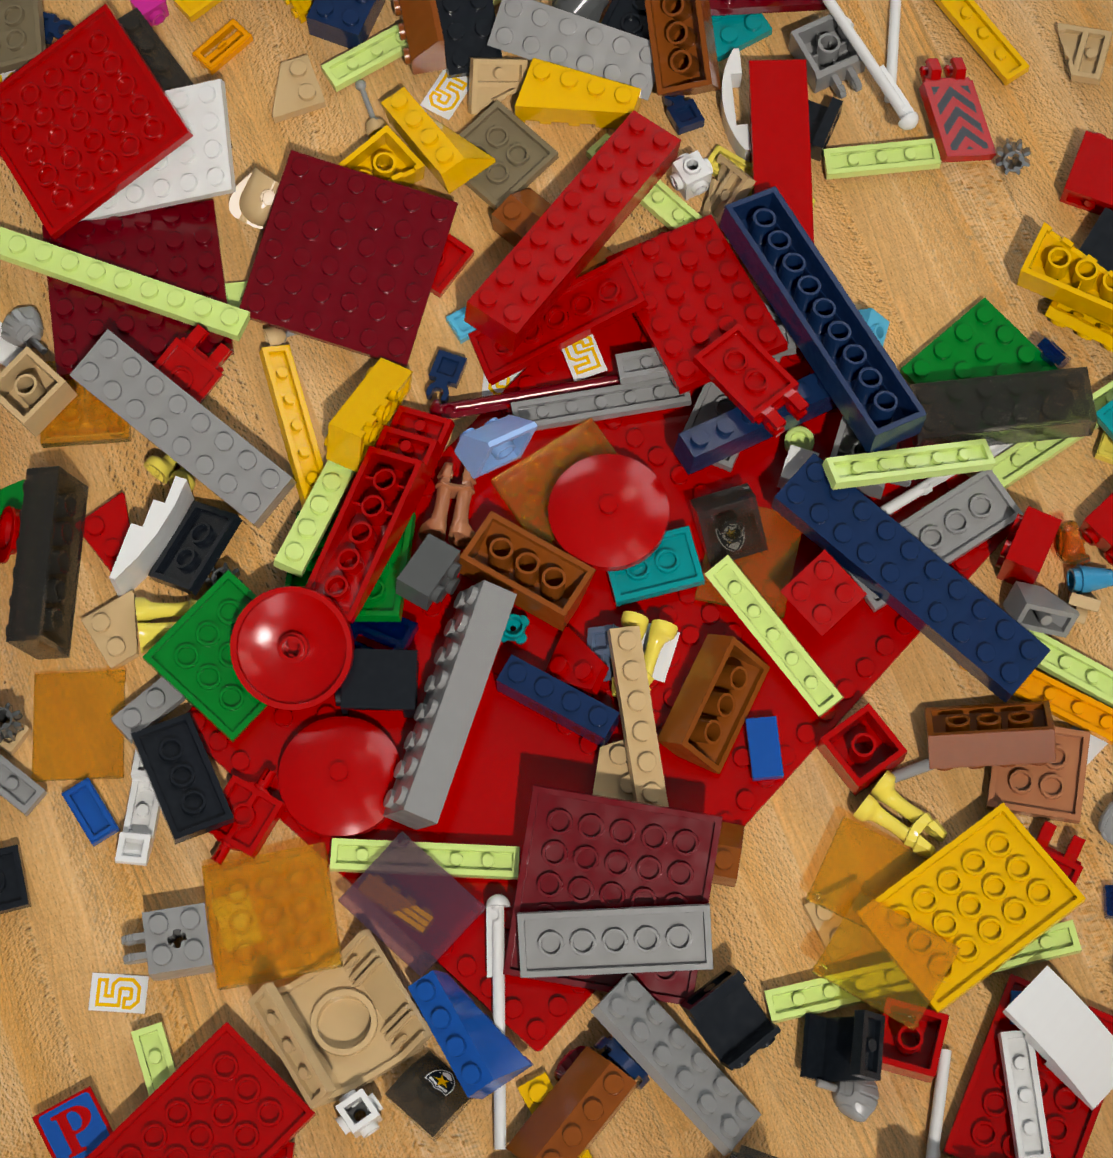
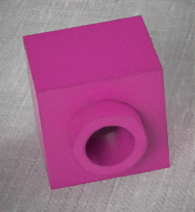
(153, 10)

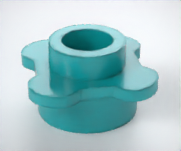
(518, 635)

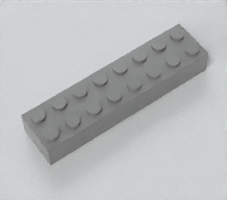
(183, 428)
(449, 705)

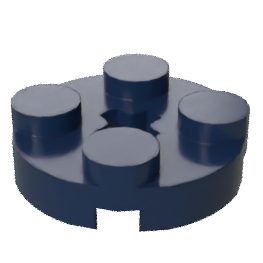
(616, 1054)

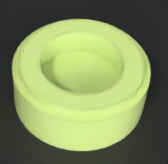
(799, 437)

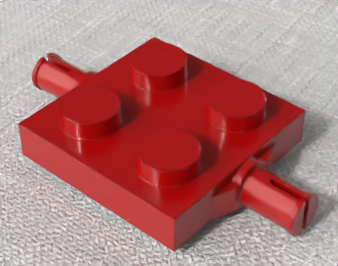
(254, 816)

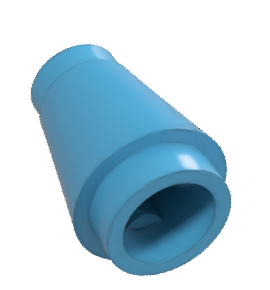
(1087, 579)

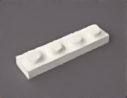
(1024, 1096)

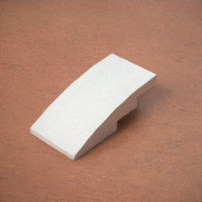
(146, 542)
(1066, 1036)

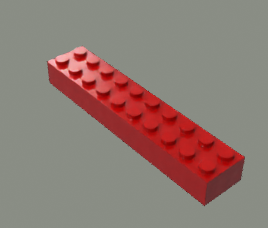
(571, 231)

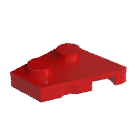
(107, 529)
(577, 664)

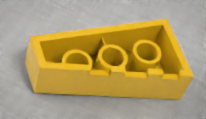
(574, 97)
(387, 159)
(366, 413)

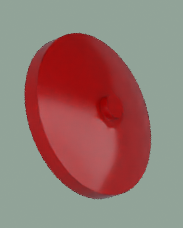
(608, 512)
(292, 647)
(338, 776)

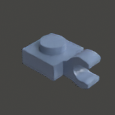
(598, 642)

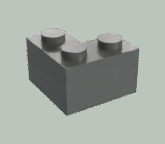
(430, 573)

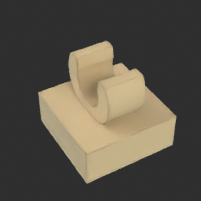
(1082, 605)

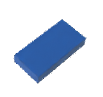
(764, 748)
(90, 812)

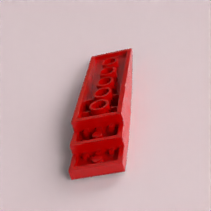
(782, 134)
(379, 507)

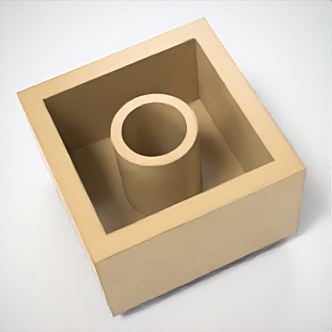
(33, 391)

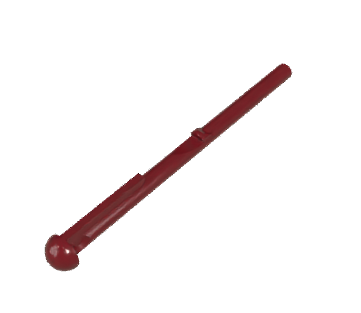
(499, 401)

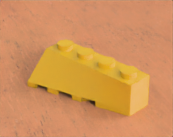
(440, 149)
(1068, 276)

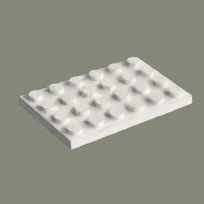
(192, 171)

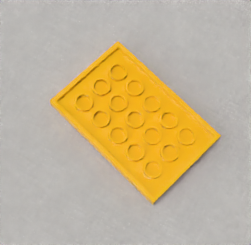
(986, 895)

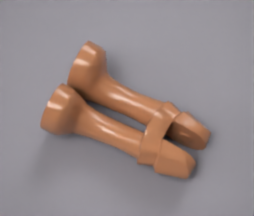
(460, 530)

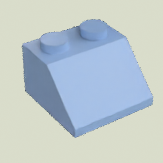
(494, 444)

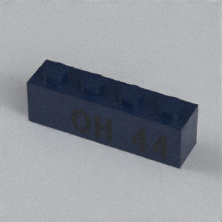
(557, 701)

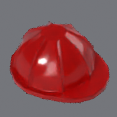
(9, 532)

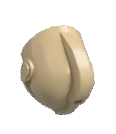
(254, 199)

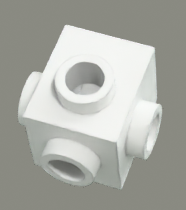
(691, 174)
(354, 1102)

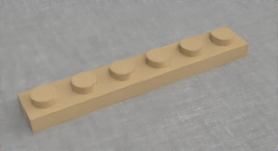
(637, 715)

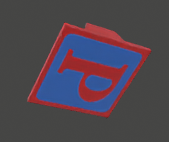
(73, 1126)

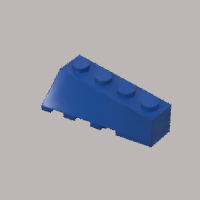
(469, 1039)

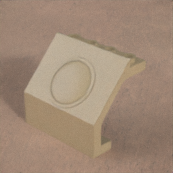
(342, 1023)

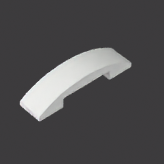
(736, 134)
(140, 820)

